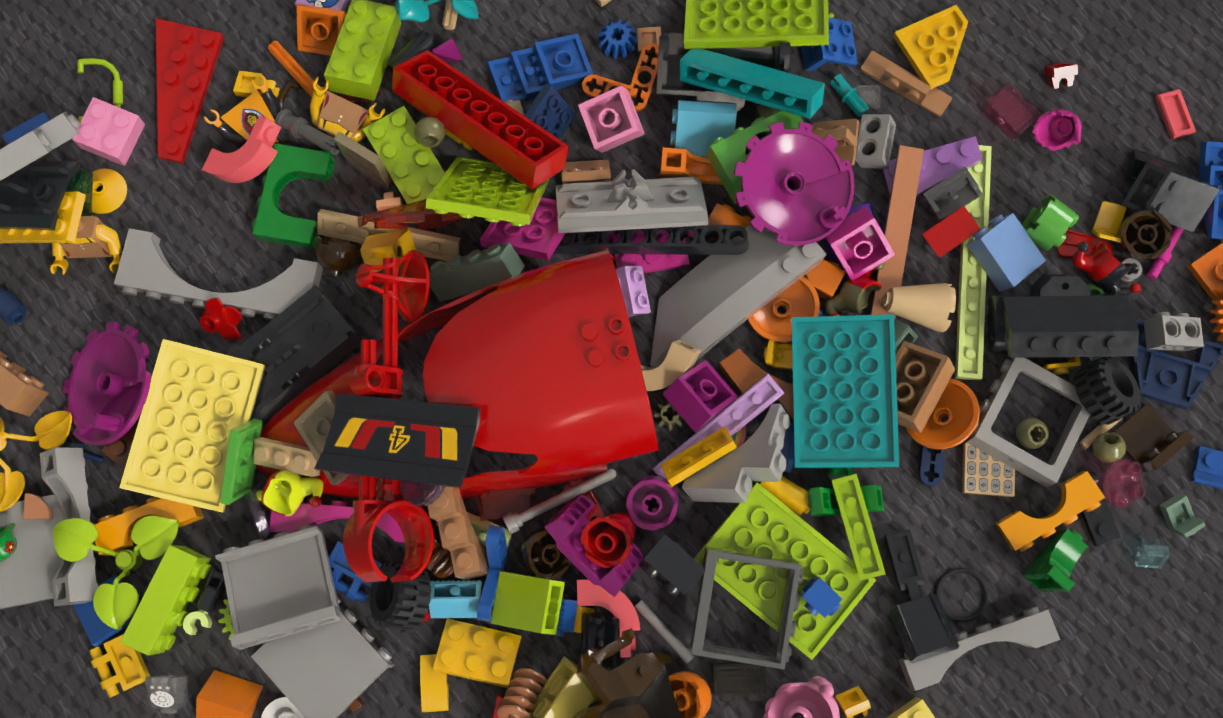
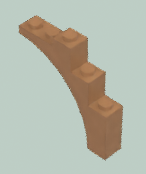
(458, 536)

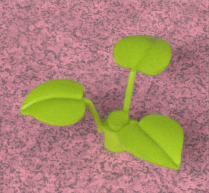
(118, 601)

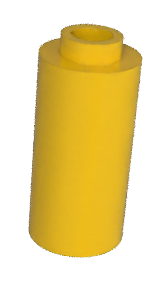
(789, 494)

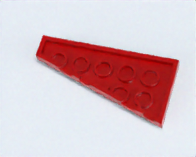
(184, 71)

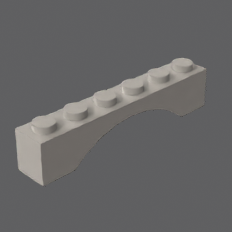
(65, 475)
(1030, 630)

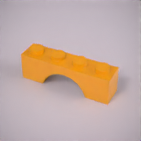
(1077, 495)
(117, 530)

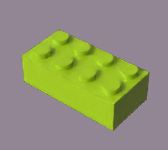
(363, 49)
(405, 159)
(166, 600)

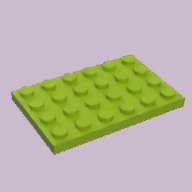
(755, 23)
(484, 191)
(774, 531)

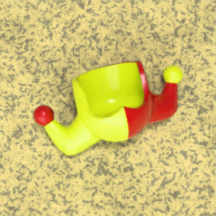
(286, 491)

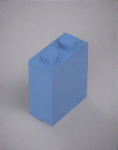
(1005, 251)

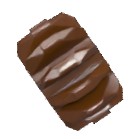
(440, 561)

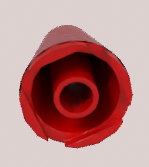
(609, 539)

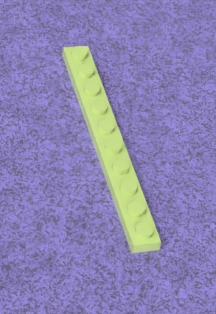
(973, 283)

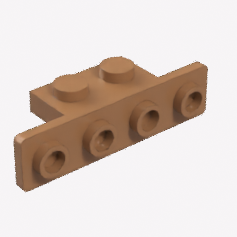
(905, 84)

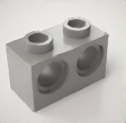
(880, 141)
(1173, 332)

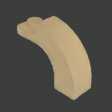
(678, 361)

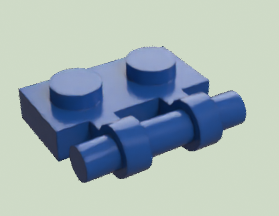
(340, 564)

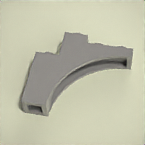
(37, 143)
(755, 460)

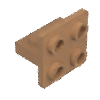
(845, 134)
(586, 172)

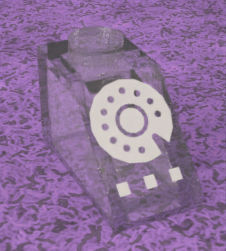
(167, 692)

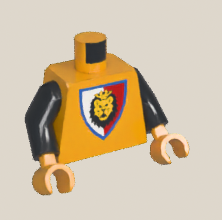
(241, 119)

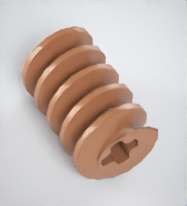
(521, 694)

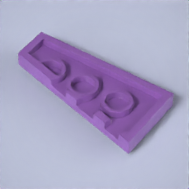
(941, 163)

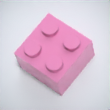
(611, 119)
(109, 131)

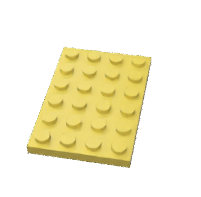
(188, 423)

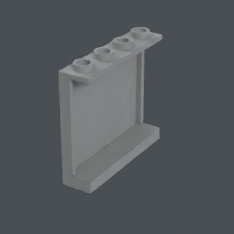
(30, 569)
(279, 586)
(324, 665)

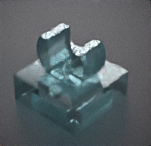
(1151, 555)

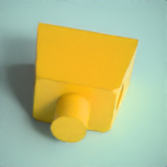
(386, 246)

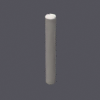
(661, 628)

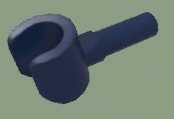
(86, 455)

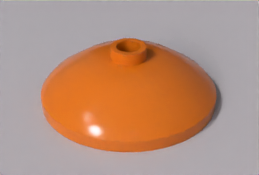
(798, 300)
(963, 410)

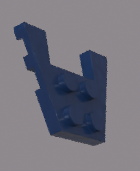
(1169, 377)

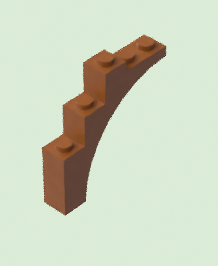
(744, 374)

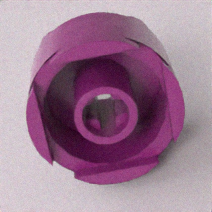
(638, 506)

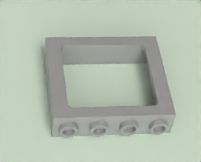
(1011, 455)

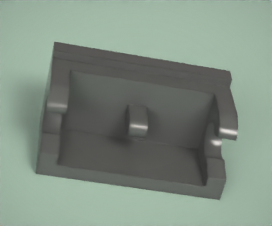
(952, 193)

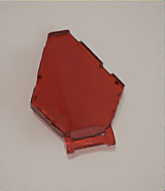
(410, 213)

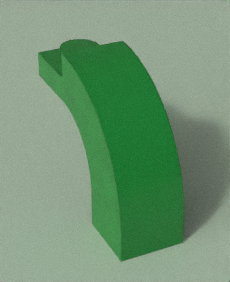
(824, 501)

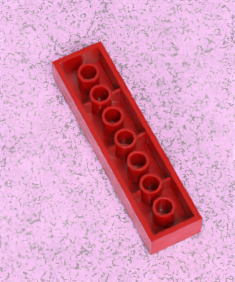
(480, 119)

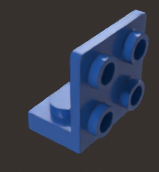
(839, 51)

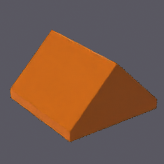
(318, 28)
(227, 697)

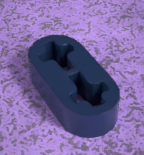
(937, 466)

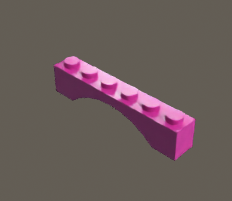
(312, 515)

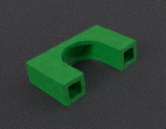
(289, 165)

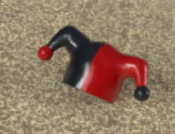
(1104, 268)

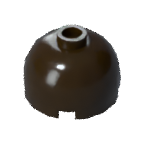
(1145, 235)
(337, 254)
(542, 556)

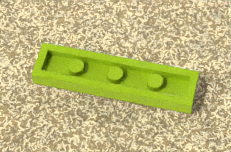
(858, 527)

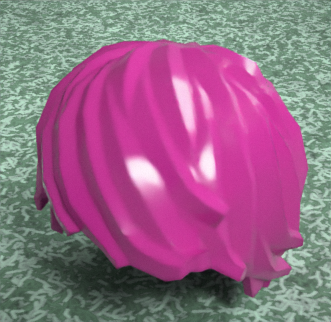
(1058, 129)

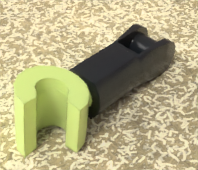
(206, 602)

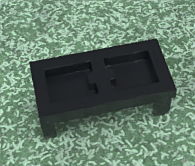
(598, 631)

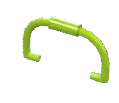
(117, 83)

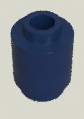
(11, 309)

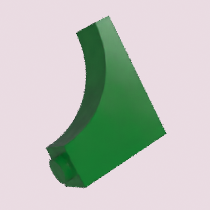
(1055, 563)

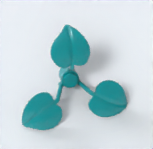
(418, 9)

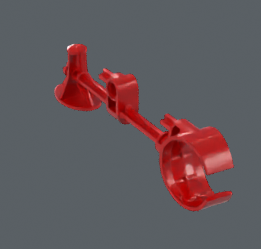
(408, 293)

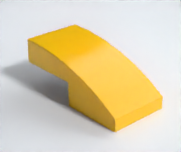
(433, 686)

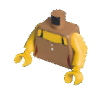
(337, 114)
(91, 241)

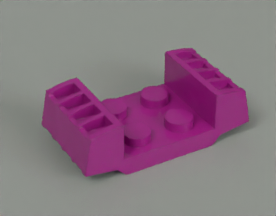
(567, 529)

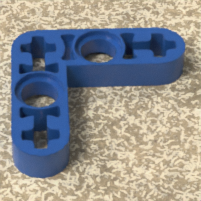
(498, 561)

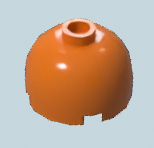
(691, 694)

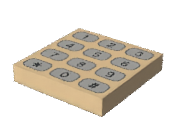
(986, 474)

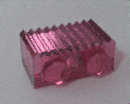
(1011, 111)

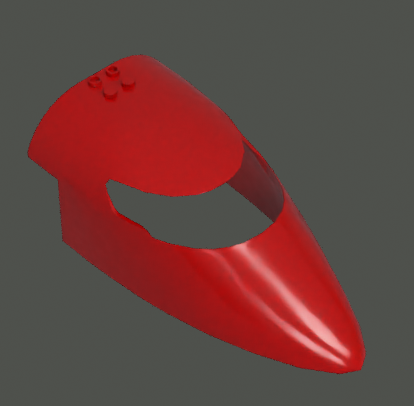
(542, 361)

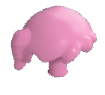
(803, 700)

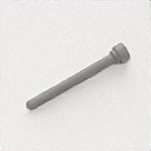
(516, 520)

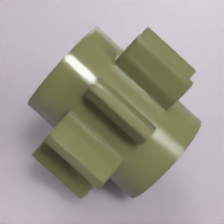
(664, 420)

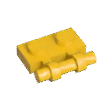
(126, 662)

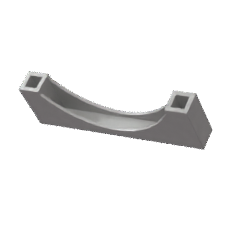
(148, 272)

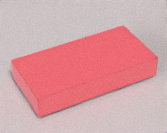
(1175, 114)

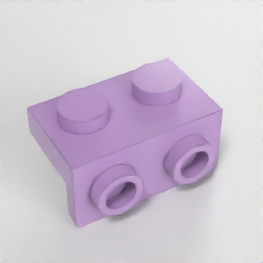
(634, 290)

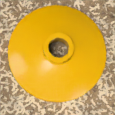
(111, 195)

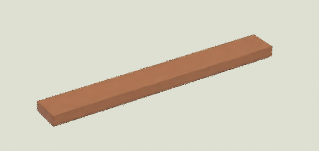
(898, 222)

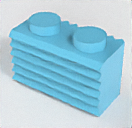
(455, 599)

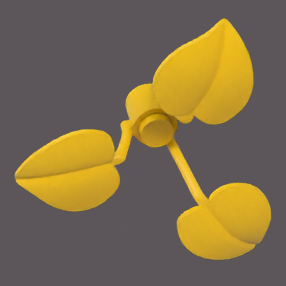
(51, 433)

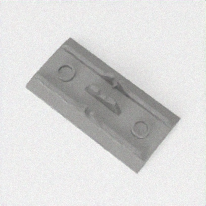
(630, 204)

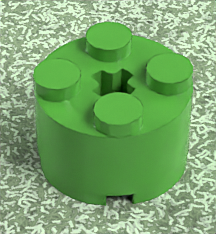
(1049, 223)

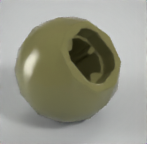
(429, 132)
(1032, 433)
(1109, 447)

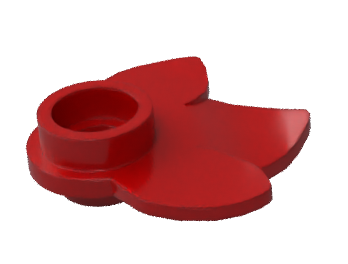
(221, 319)

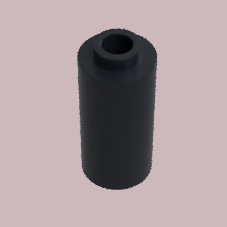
(416, 46)

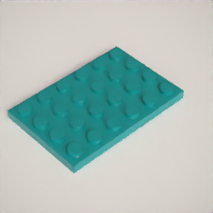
(845, 392)

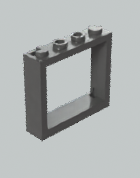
(786, 625)

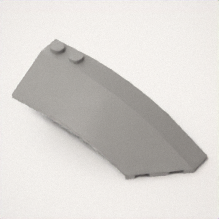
(728, 291)

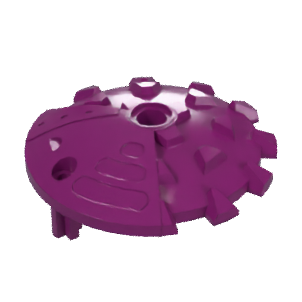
(820, 180)
(107, 384)

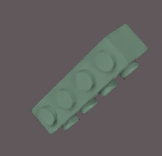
(474, 271)

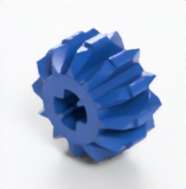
(613, 46)

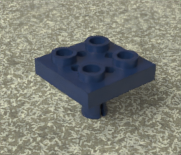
(544, 114)

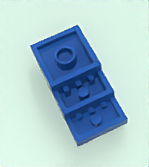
(550, 62)
(1212, 172)

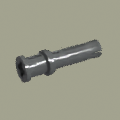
(300, 128)

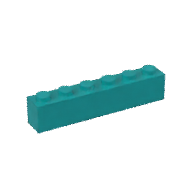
(752, 82)

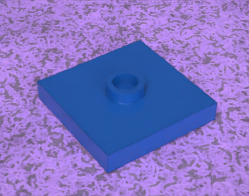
(95, 628)

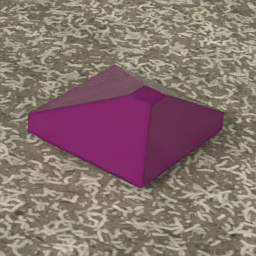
(448, 51)

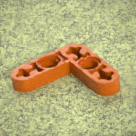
(645, 96)

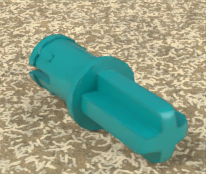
(849, 95)

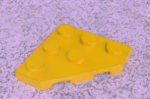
(934, 44)

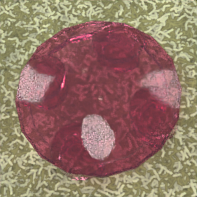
(1123, 483)

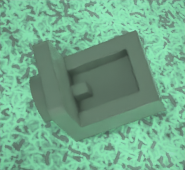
(1180, 516)

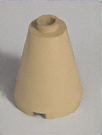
(922, 304)

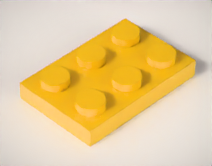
(477, 653)

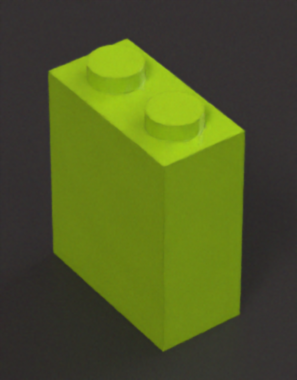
(527, 603)

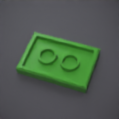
(239, 463)

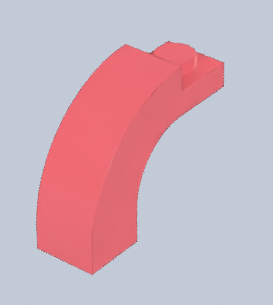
(249, 159)
(619, 606)

